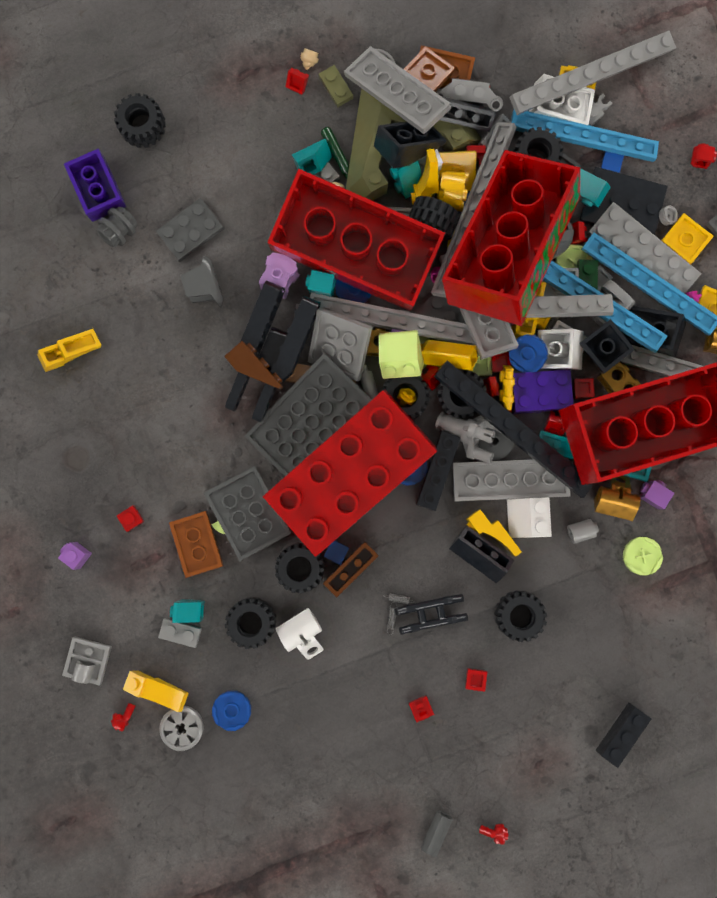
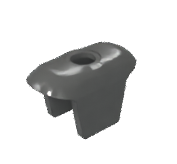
(202, 283)

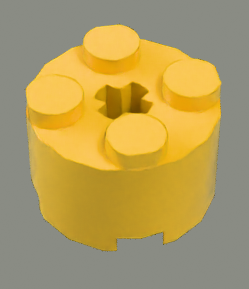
(453, 189)

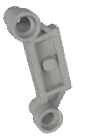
(471, 91)

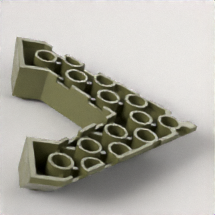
(365, 161)

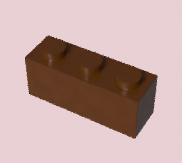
(350, 569)

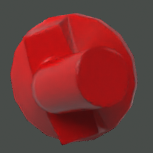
(120, 721)
(499, 833)

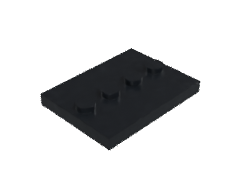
(634, 195)

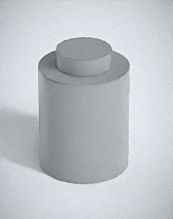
(582, 531)

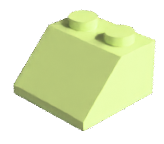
(400, 354)

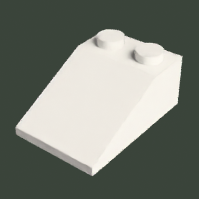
(571, 107)

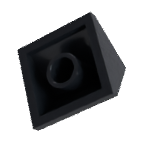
(607, 346)

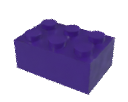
(94, 184)
(542, 391)

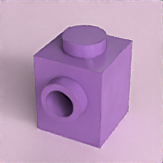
(656, 494)
(74, 555)

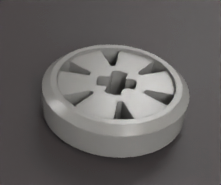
(170, 731)

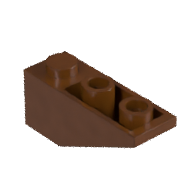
(247, 363)

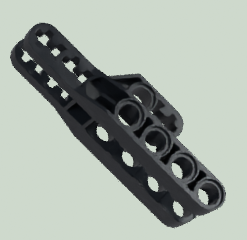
(280, 348)

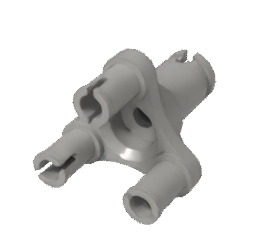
(470, 432)

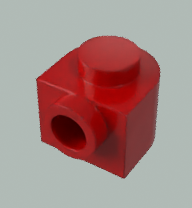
(703, 156)

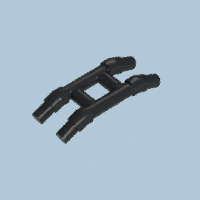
(442, 619)

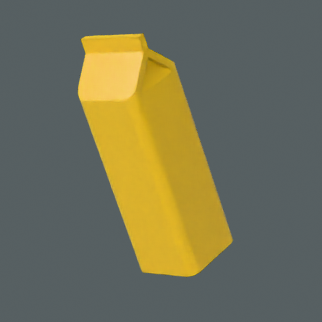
(459, 355)

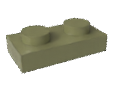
(335, 86)

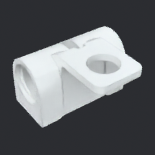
(301, 633)

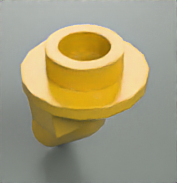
(406, 396)

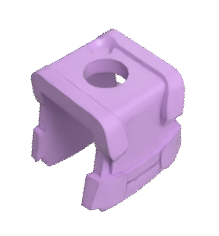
(280, 271)

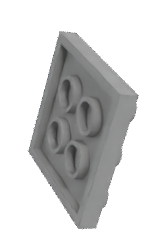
(341, 340)

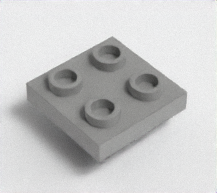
(86, 661)

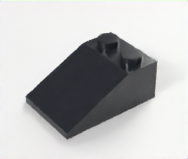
(404, 144)
(667, 322)

